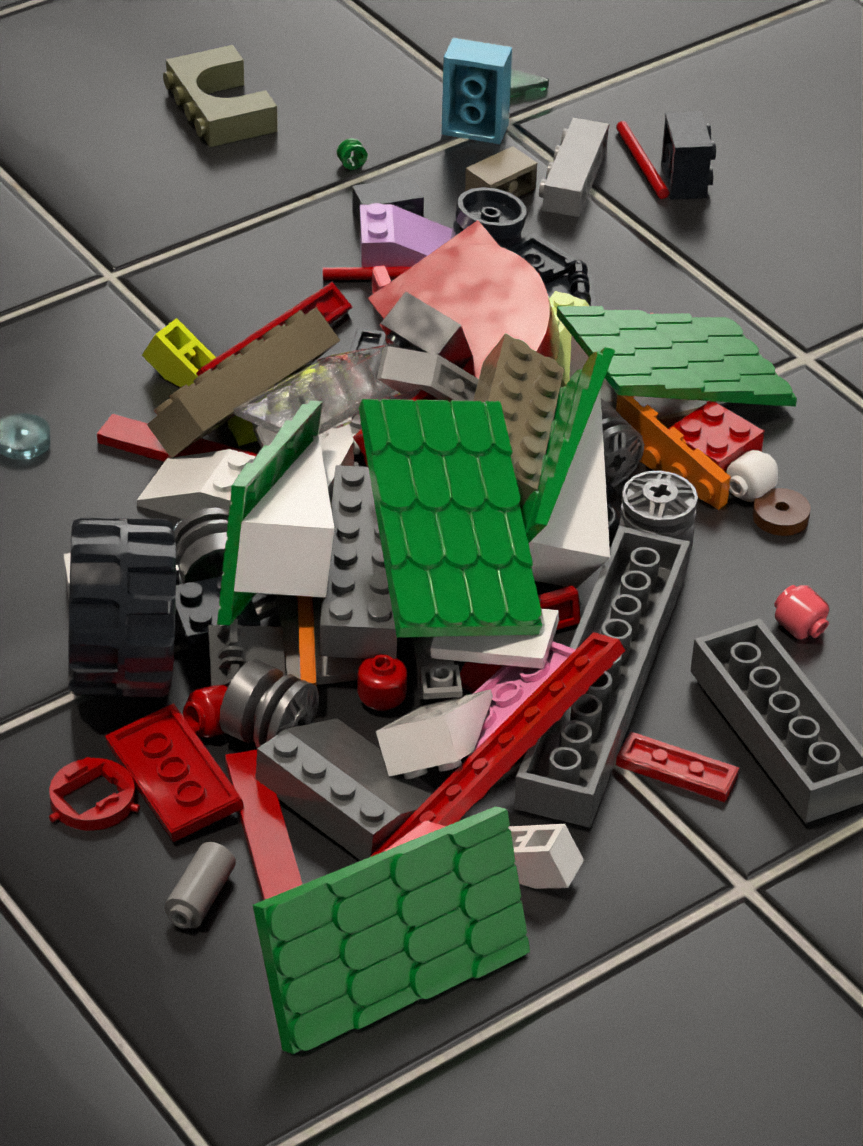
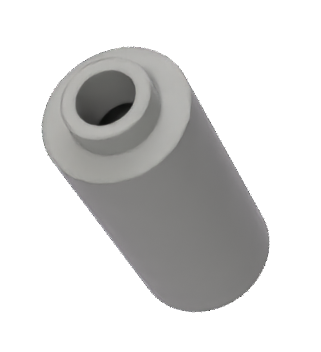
(199, 885)

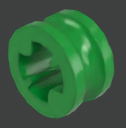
(344, 154)

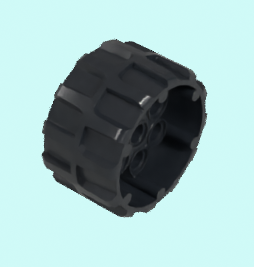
(121, 607)

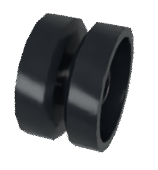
(495, 209)

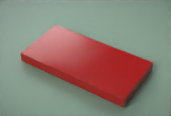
(174, 772)

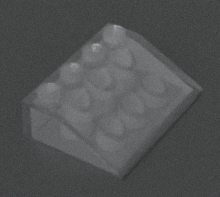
(336, 380)

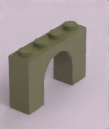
(218, 118)

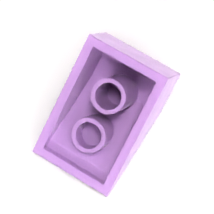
(397, 236)

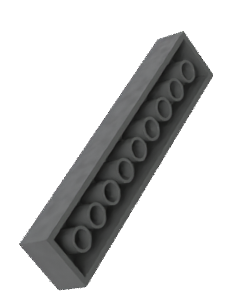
(630, 602)

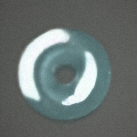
(24, 436)

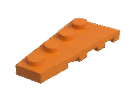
(669, 452)

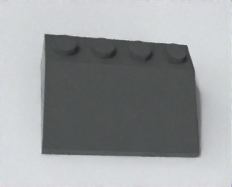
(339, 784)

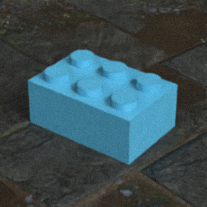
(476, 90)

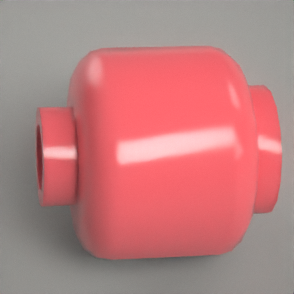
(801, 612)

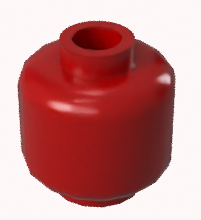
(382, 682)
(203, 710)

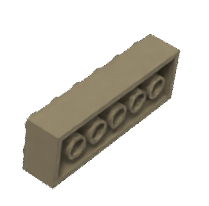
(528, 396)
(210, 400)

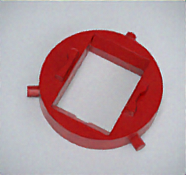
(107, 811)

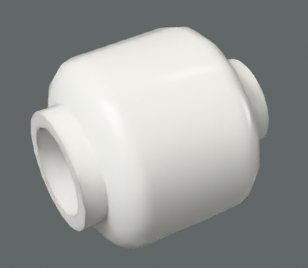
(752, 475)

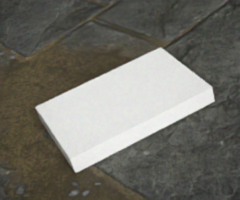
(501, 650)

